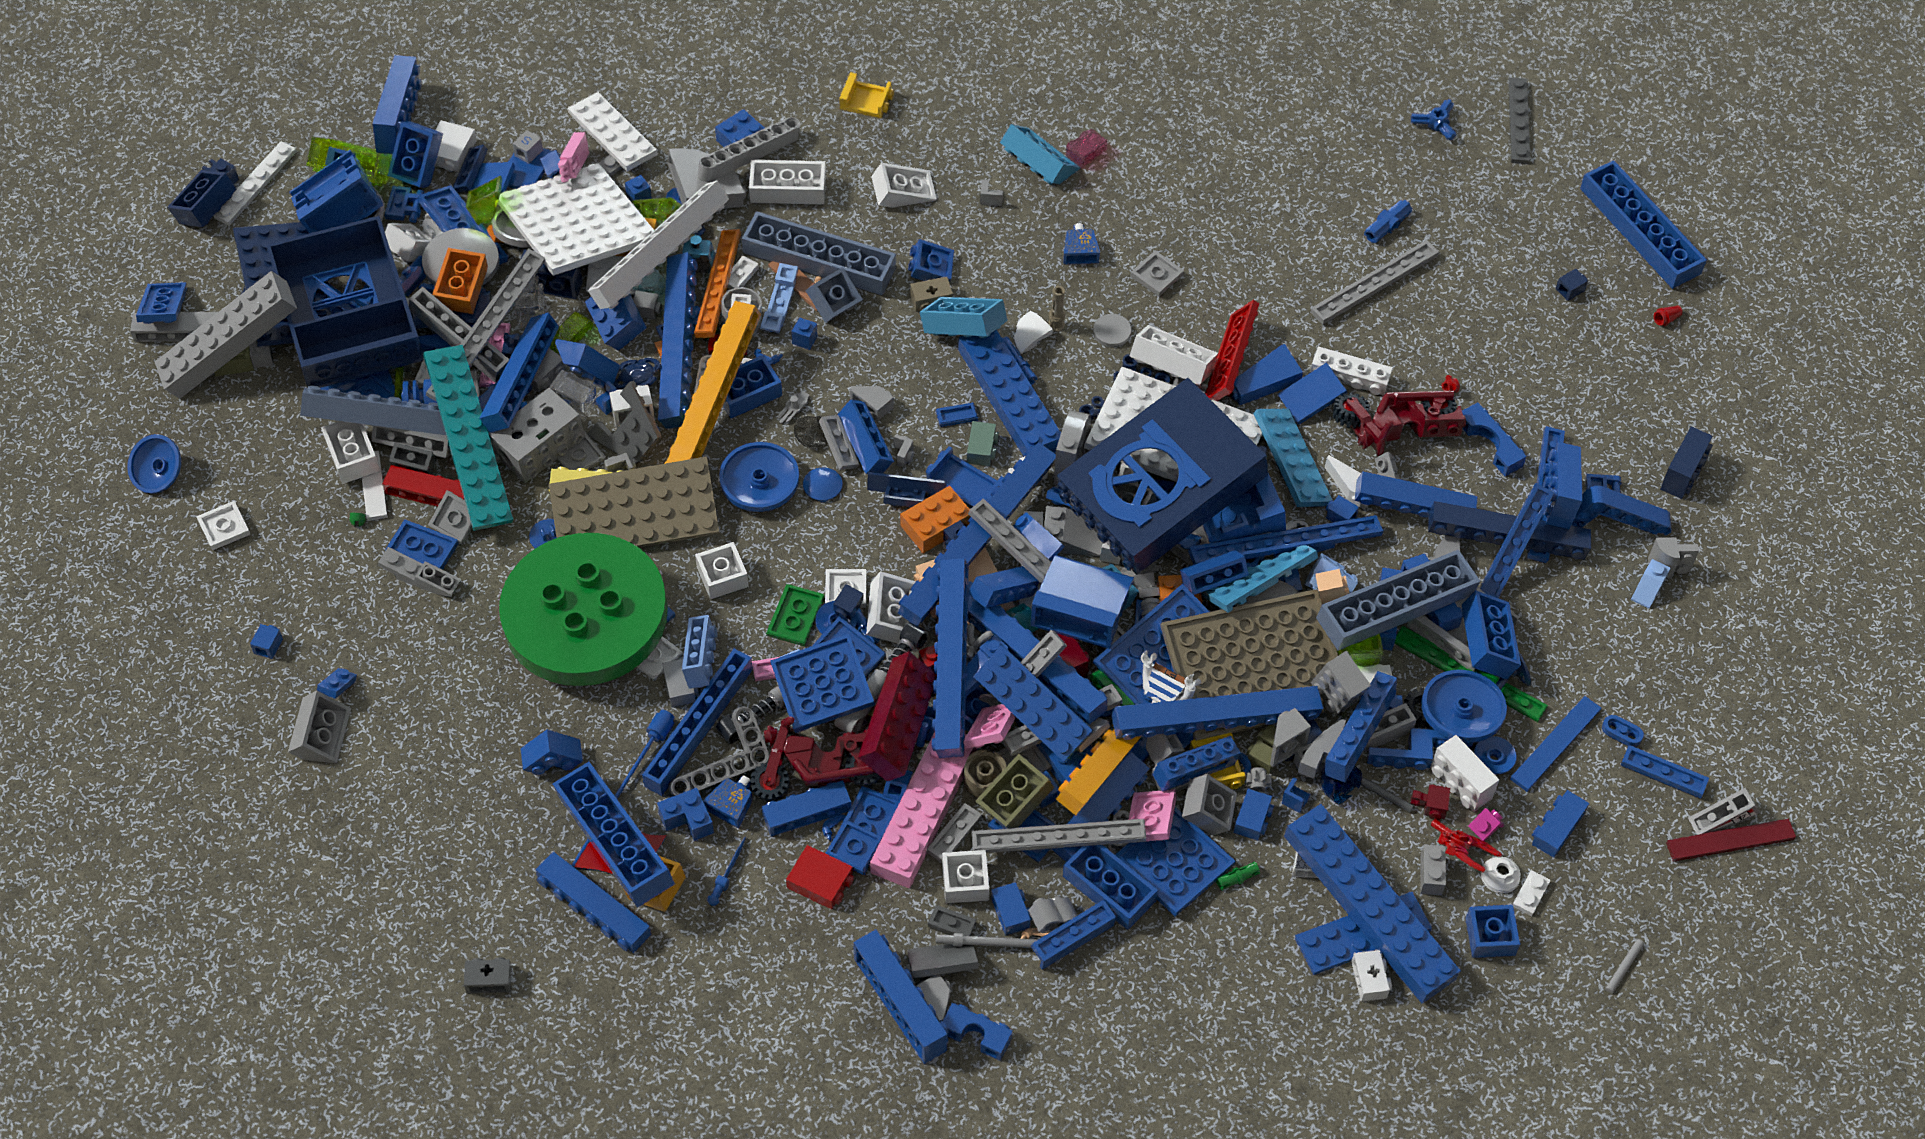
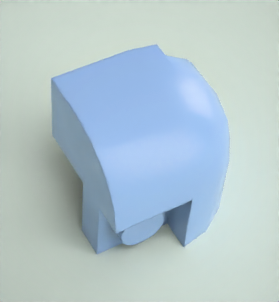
(1325, 564)

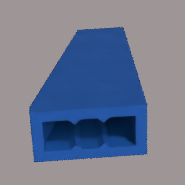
(1267, 376)

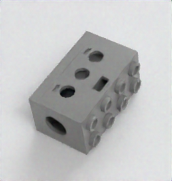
(538, 435)

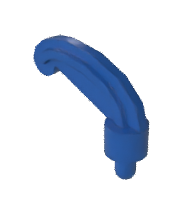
(772, 360)
(1246, 763)
(831, 822)

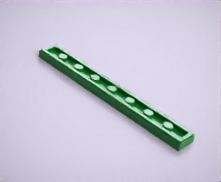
(1436, 656)

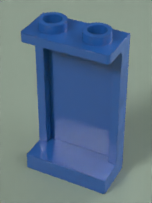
(963, 478)

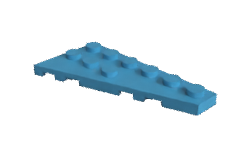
(1259, 578)

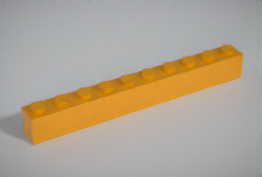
(715, 382)

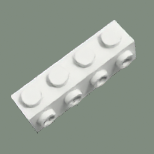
(1354, 370)

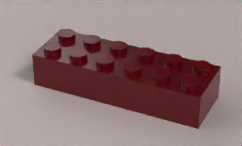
(898, 716)

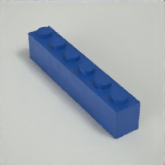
(1406, 495)
(1360, 726)
(1108, 797)
(593, 902)

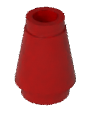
(1666, 315)

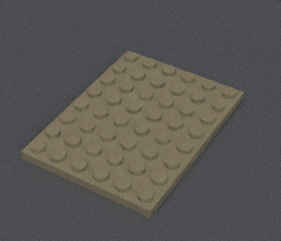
(1250, 649)

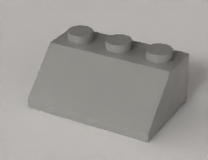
(319, 728)

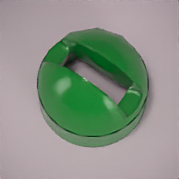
(357, 517)

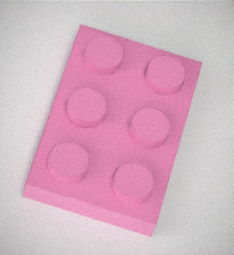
(990, 726)
(1156, 810)

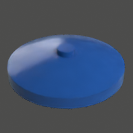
(759, 476)
(1464, 705)

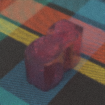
(1086, 147)

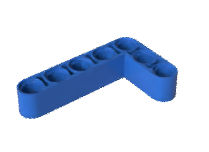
(1623, 509)

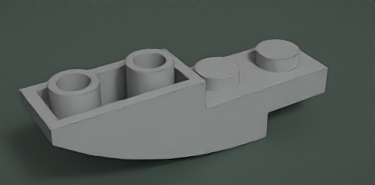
(417, 574)

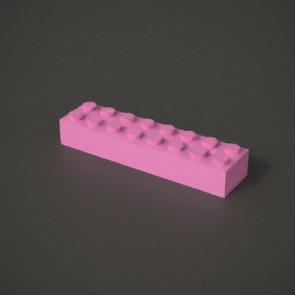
(918, 817)

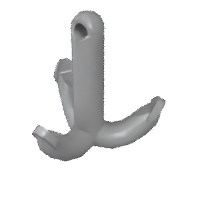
(975, 644)

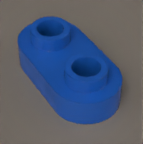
(1623, 730)

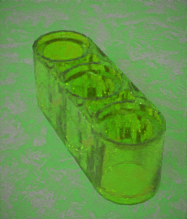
(663, 207)
(572, 330)

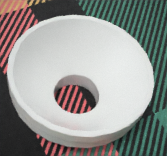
(1498, 882)

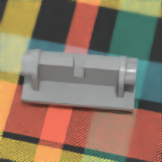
(1386, 465)

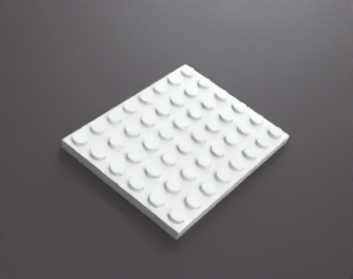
(575, 219)
(1133, 394)

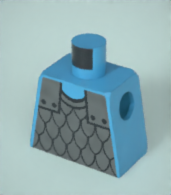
(702, 252)

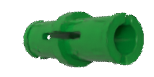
(1238, 876)

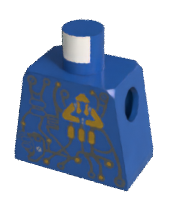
(1081, 246)
(730, 801)

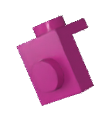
(1486, 823)

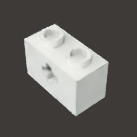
(1369, 987)

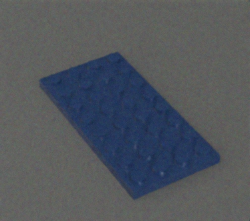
(256, 264)

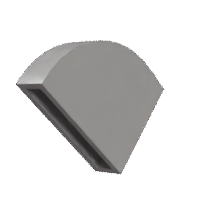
(684, 170)
(1071, 441)

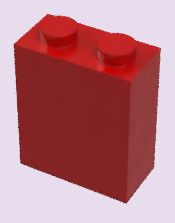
(820, 877)

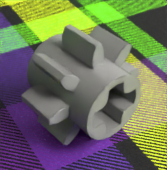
(1259, 780)

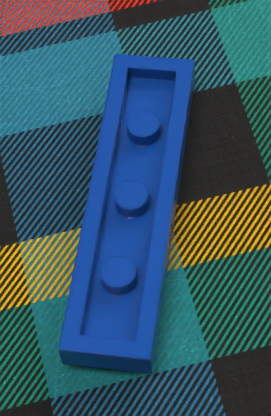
(1665, 771)

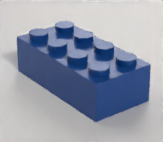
(1564, 478)
(1490, 634)
(1107, 878)

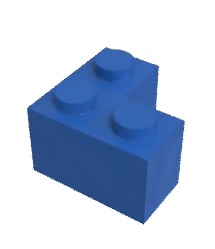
(551, 750)
(686, 809)

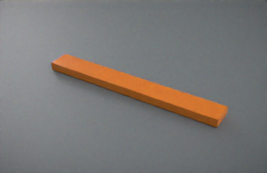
(717, 283)

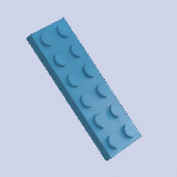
(1292, 457)

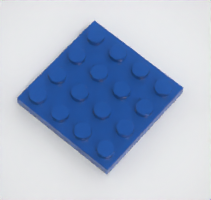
(822, 683)
(1178, 866)

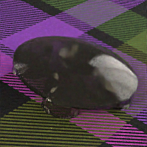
(809, 432)

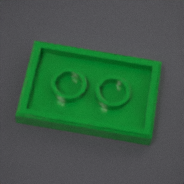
(795, 615)

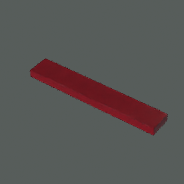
(1730, 840)

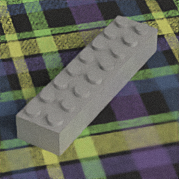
(225, 335)

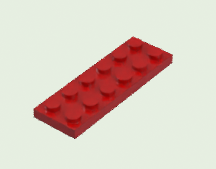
(1232, 351)

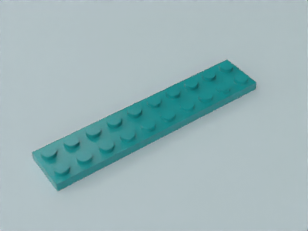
(468, 437)

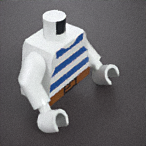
(1165, 684)

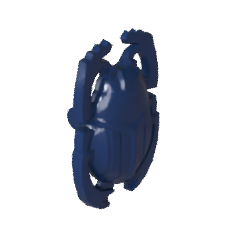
(638, 371)

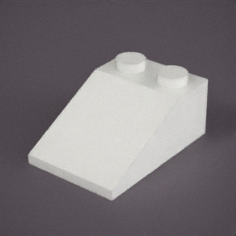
(902, 185)

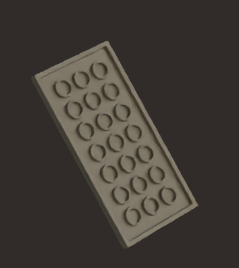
(639, 504)

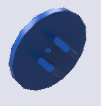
(542, 532)

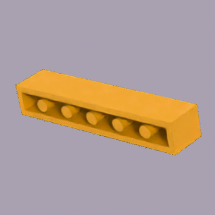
(1094, 771)

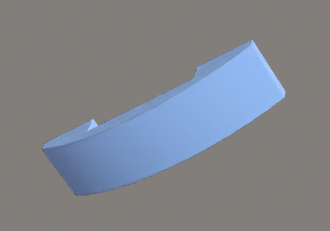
(780, 298)

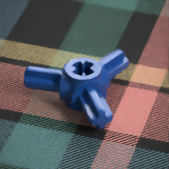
(1437, 119)

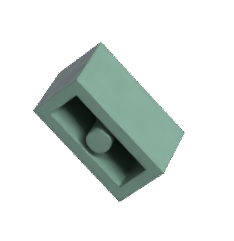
(981, 443)

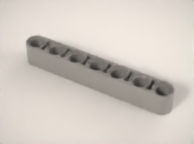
(748, 149)

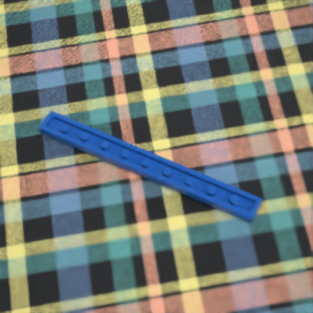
(1291, 539)

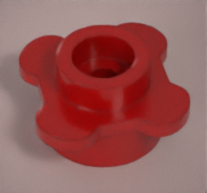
(1451, 384)

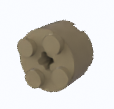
(982, 770)

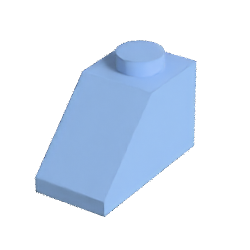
(1650, 583)

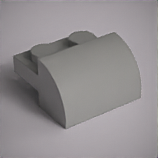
(1674, 555)

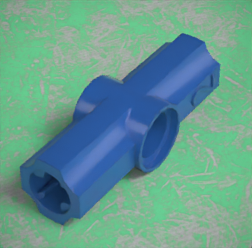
(1388, 220)

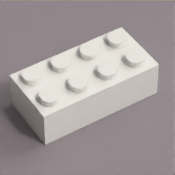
(787, 182)
(1173, 355)

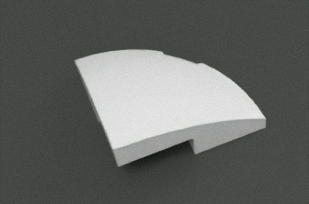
(1030, 330)

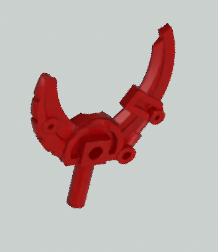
(1459, 841)

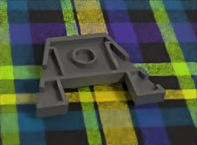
(635, 434)

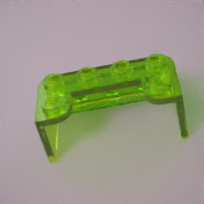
(374, 164)

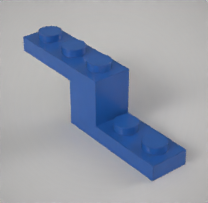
(1419, 753)

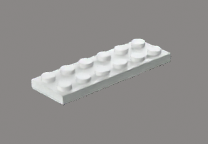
(612, 131)

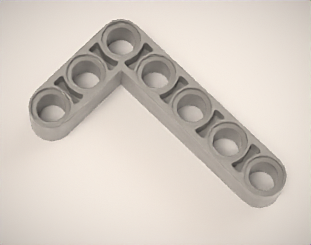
(727, 763)

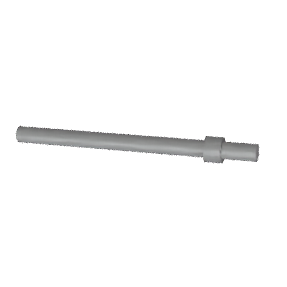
(958, 940)

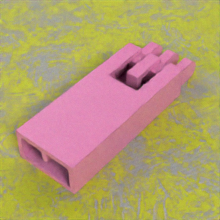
(573, 156)

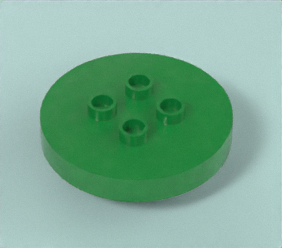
(583, 609)

